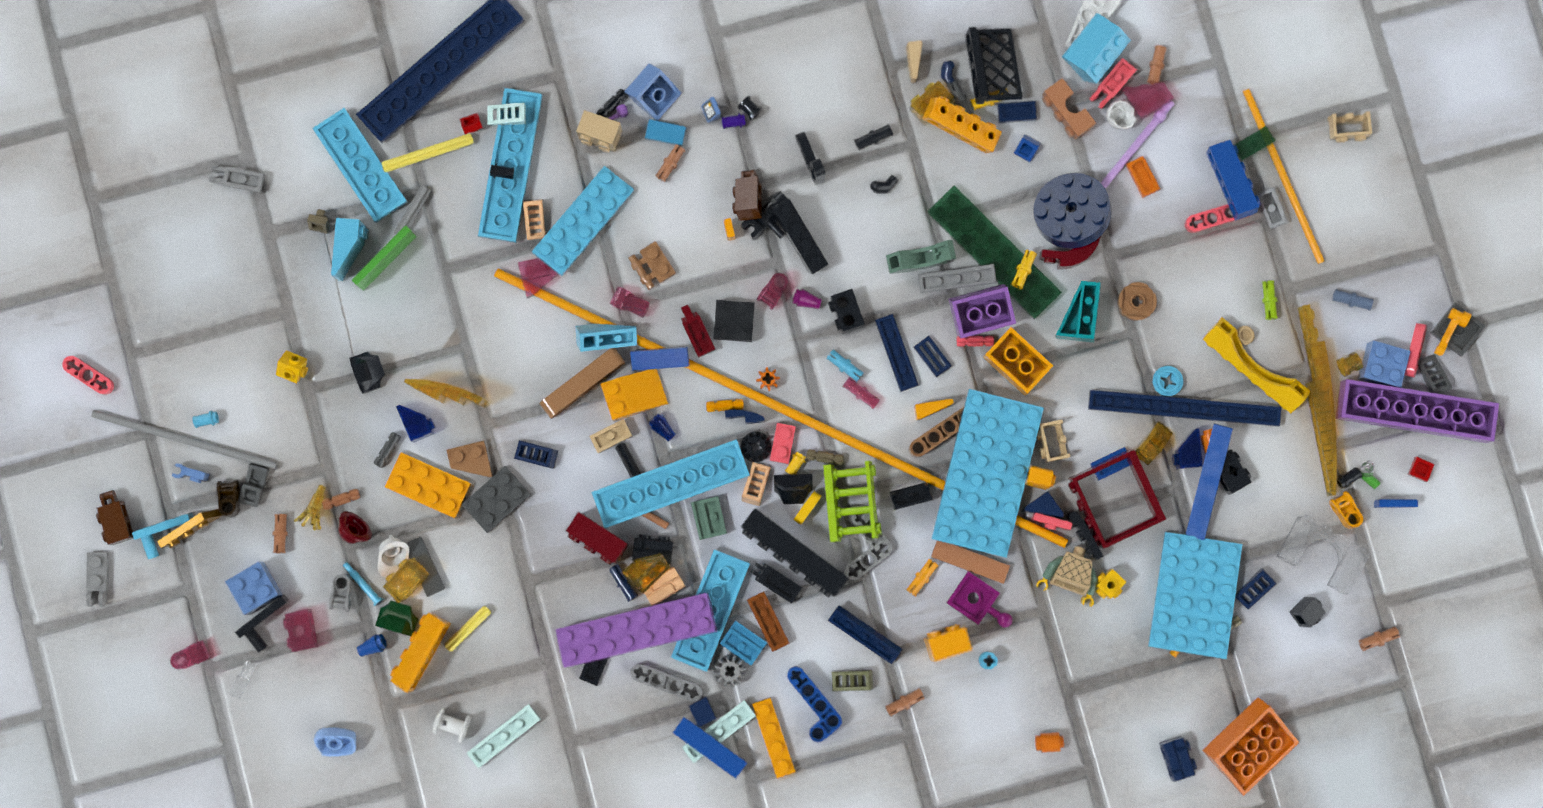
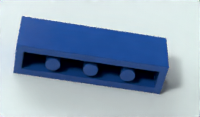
(1233, 180)

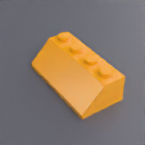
(420, 652)

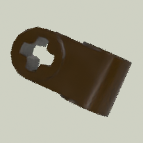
(228, 493)

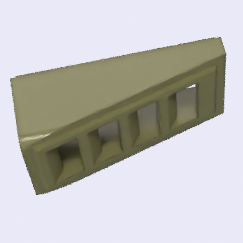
(869, 680)

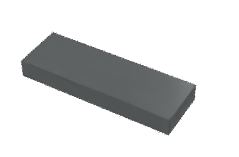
(419, 551)

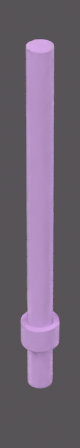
(1158, 118)

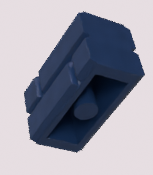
(1178, 759)

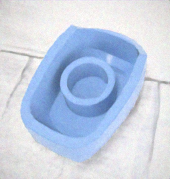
(335, 741)

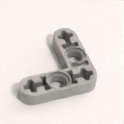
(874, 543)

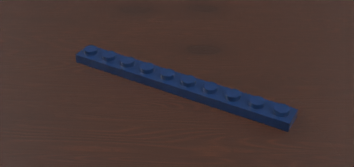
(1184, 408)

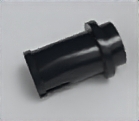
(501, 171)
(1348, 478)

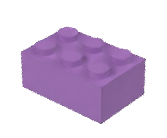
(982, 311)

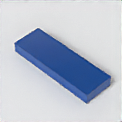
(659, 358)

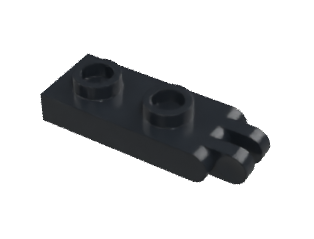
(776, 582)

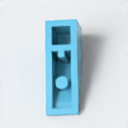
(604, 336)

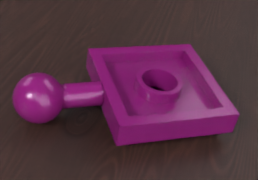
(986, 598)

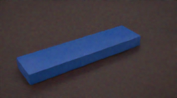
(709, 747)

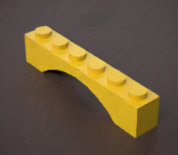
(1285, 391)

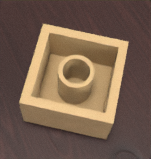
(599, 131)

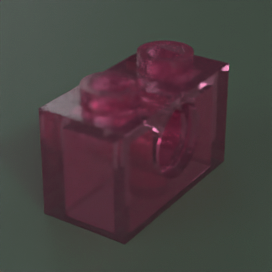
(309, 638)

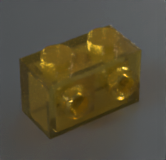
(920, 103)

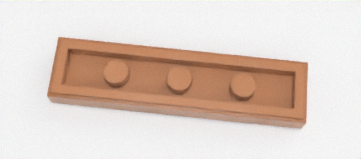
(970, 561)

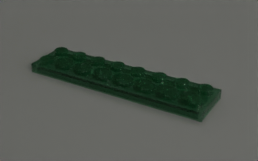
(990, 246)

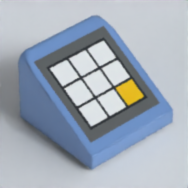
(711, 110)

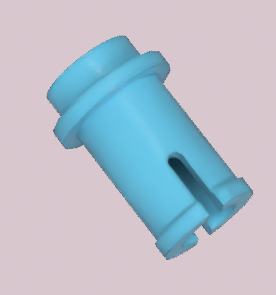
(205, 419)

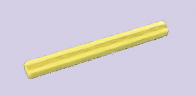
(428, 152)

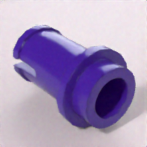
(733, 121)

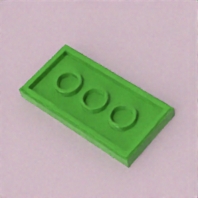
(384, 258)

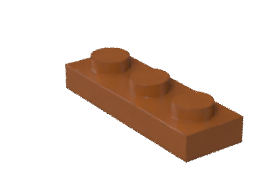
(768, 621)

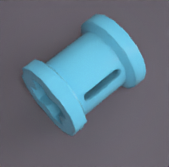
(991, 665)

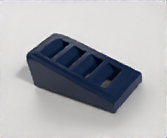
(551, 459)
(1260, 593)

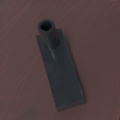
(248, 628)

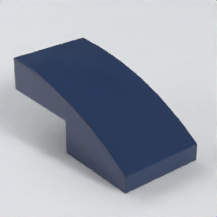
(750, 417)

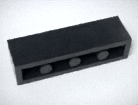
(799, 236)

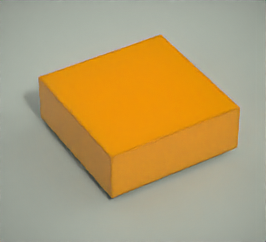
(729, 229)

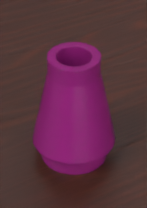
(805, 299)

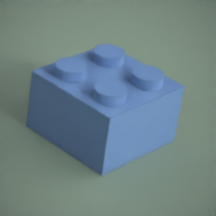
(1384, 364)
(253, 588)

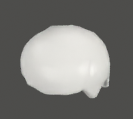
(1120, 115)

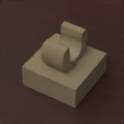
(318, 222)

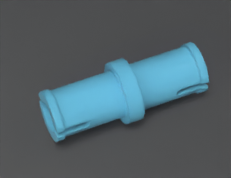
(845, 365)

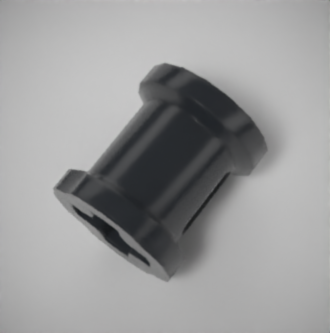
(750, 108)

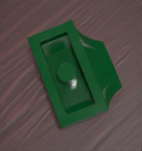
(397, 618)

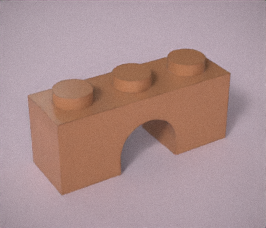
(1075, 123)

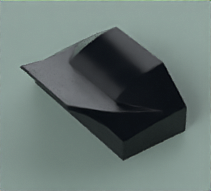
(367, 371)
(793, 487)

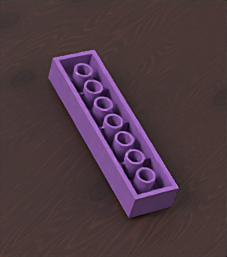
(1417, 411)
(636, 630)

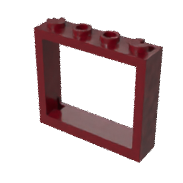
(1145, 487)

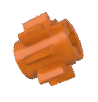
(771, 375)

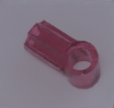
(625, 300)

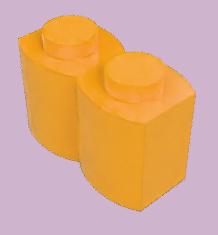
(1040, 477)

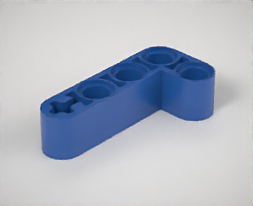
(811, 700)

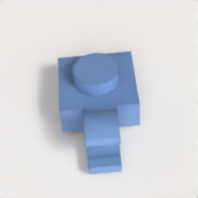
(195, 475)

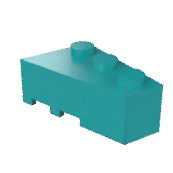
(1081, 317)

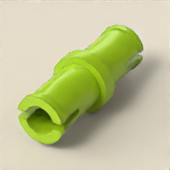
(1269, 300)

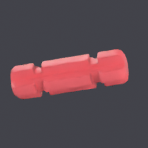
(974, 341)

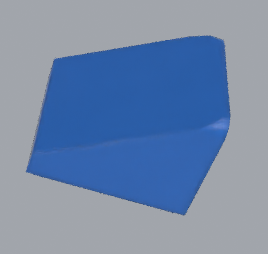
(1027, 148)

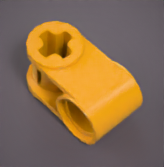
(1346, 509)

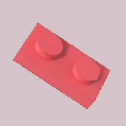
(782, 443)

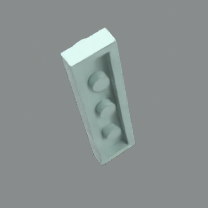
(724, 727)
(503, 736)

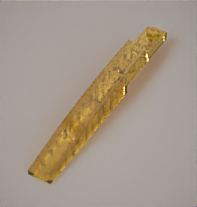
(1320, 399)

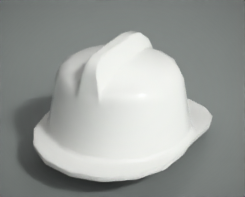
(391, 554)

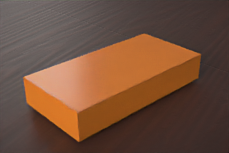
(1142, 177)

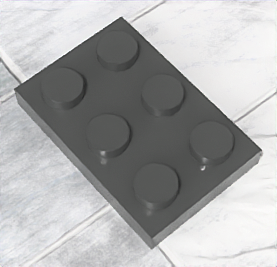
(496, 499)

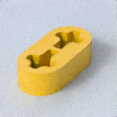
(807, 507)

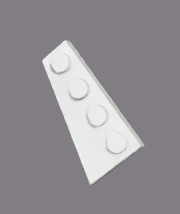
(1087, 12)

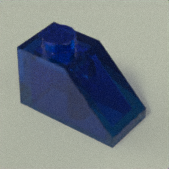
(416, 423)
(1188, 453)

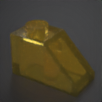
(1153, 443)
(645, 571)

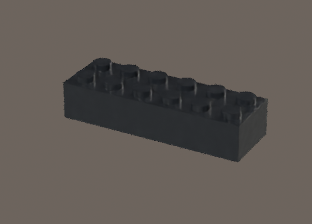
(794, 553)

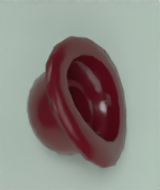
(353, 528)

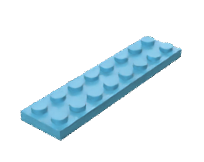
(511, 149)
(670, 483)

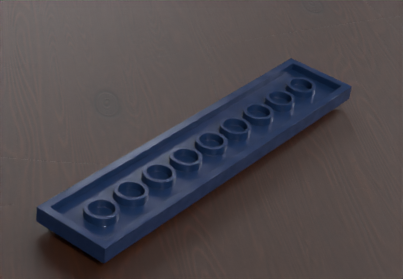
(439, 68)

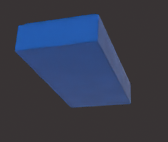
(1111, 469)
(1396, 503)

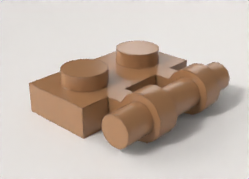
(657, 263)

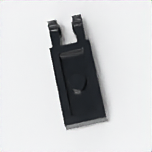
(1085, 535)

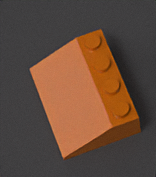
(1251, 746)

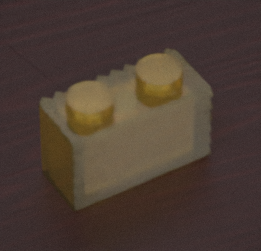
(405, 580)

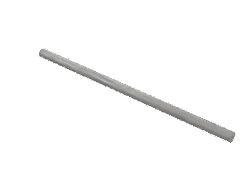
(184, 439)

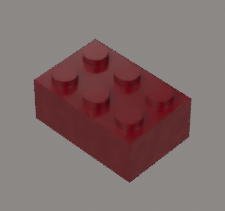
(596, 539)

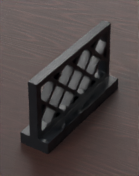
(977, 67)

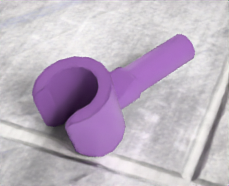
(621, 112)

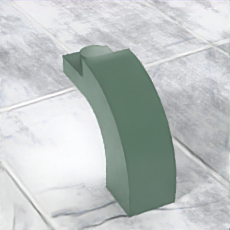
(921, 258)

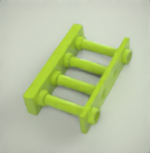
(834, 512)

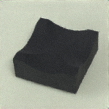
(734, 321)

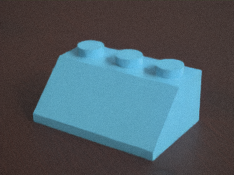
(1096, 48)

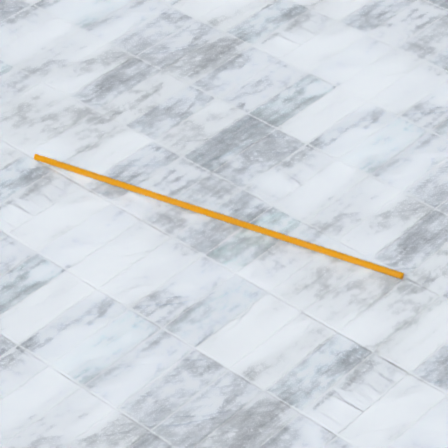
(775, 405)

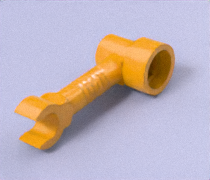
(1457, 318)

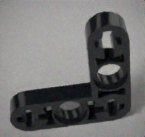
(814, 165)

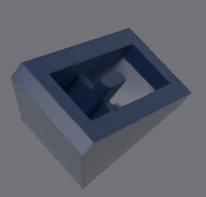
(1044, 505)

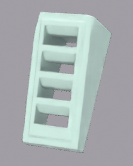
(512, 121)

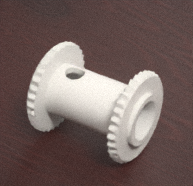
(453, 725)

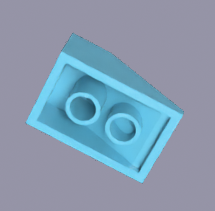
(348, 242)

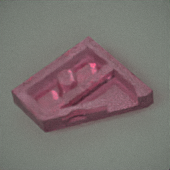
(1148, 98)

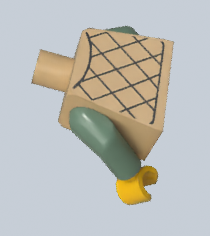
(1073, 574)

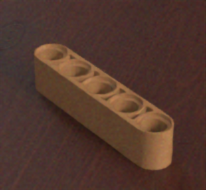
(582, 382)
(940, 431)

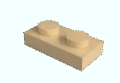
(610, 436)

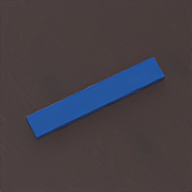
(1209, 481)

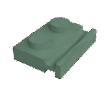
(708, 518)

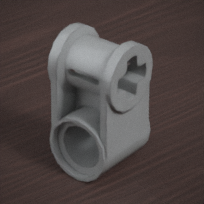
(341, 594)

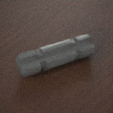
(387, 449)

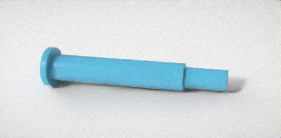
(363, 584)

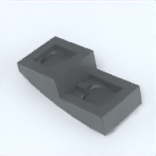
(254, 485)

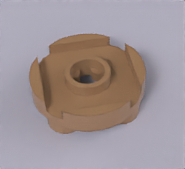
(1145, 295)

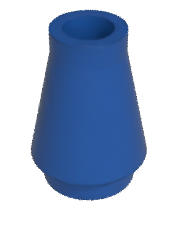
(373, 645)

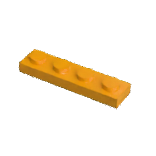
(773, 738)

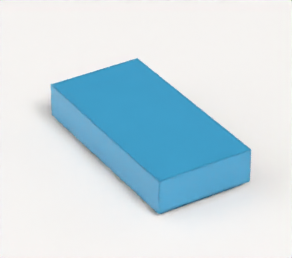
(665, 132)

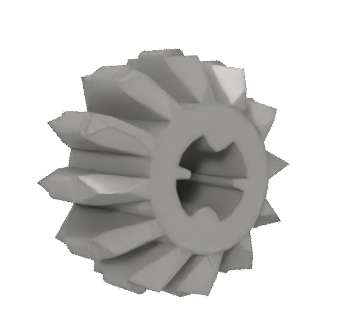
(723, 670)

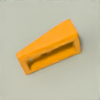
(926, 409)

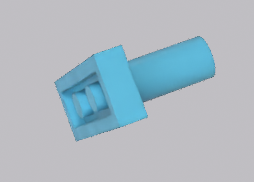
(146, 533)

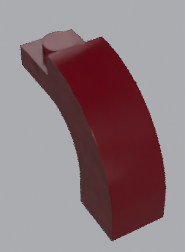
(1069, 258)

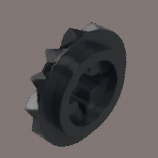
(759, 455)

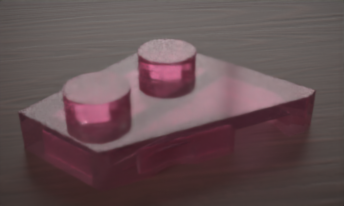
(535, 275)

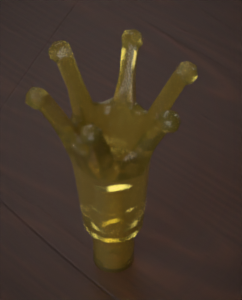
(313, 509)

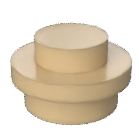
(1245, 335)

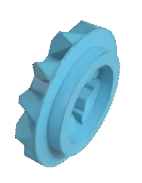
(1176, 378)

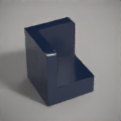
(702, 712)

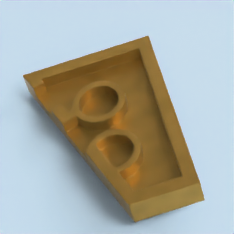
(188, 528)

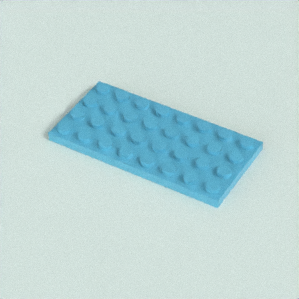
(987, 473)

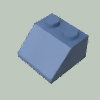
(653, 91)

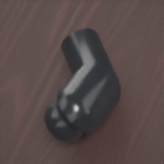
(883, 187)

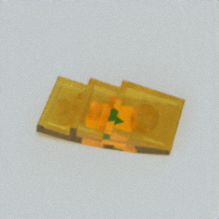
(440, 391)

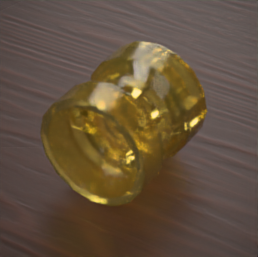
(1349, 364)

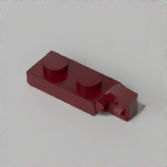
(696, 332)

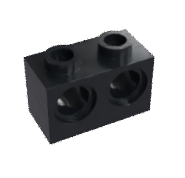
(851, 310)

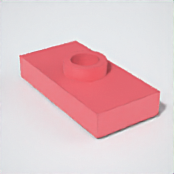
(1051, 522)

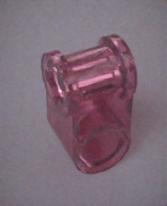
(772, 291)
(193, 655)

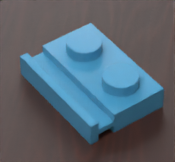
(743, 643)

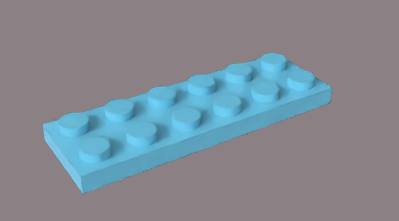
(359, 165)
(582, 221)
(722, 583)

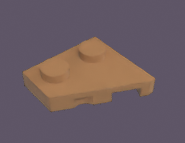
(471, 459)

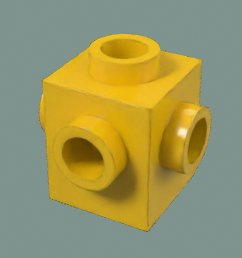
(291, 367)
(1115, 581)

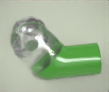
(1367, 474)

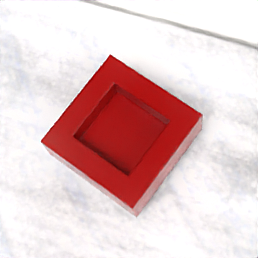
(471, 123)
(1421, 469)

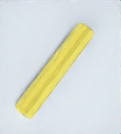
(467, 628)

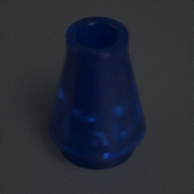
(661, 426)

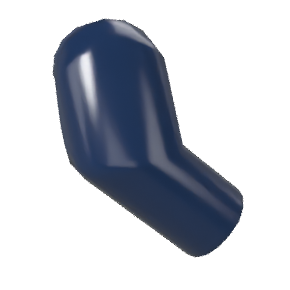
(946, 71)

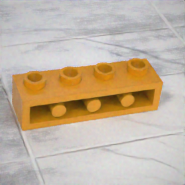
(962, 124)

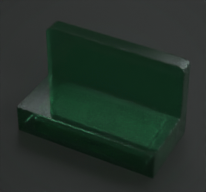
(1255, 143)

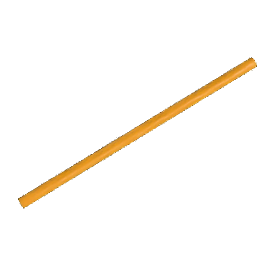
(1285, 181)

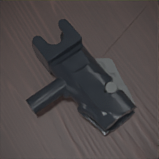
(768, 218)

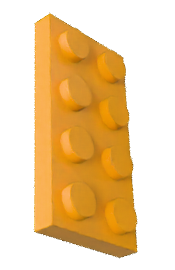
(428, 485)

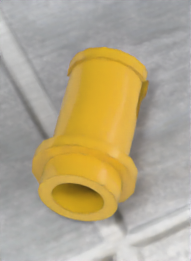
(795, 463)

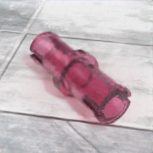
(861, 393)

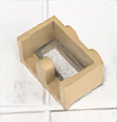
(1350, 127)
(1052, 441)

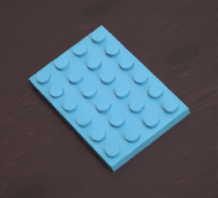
(1195, 595)

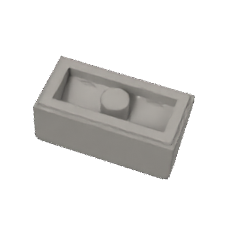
(1274, 207)

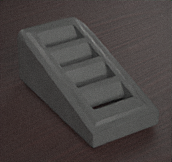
(1439, 371)

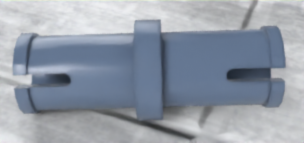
(1352, 299)

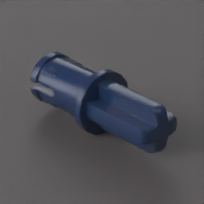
(622, 582)

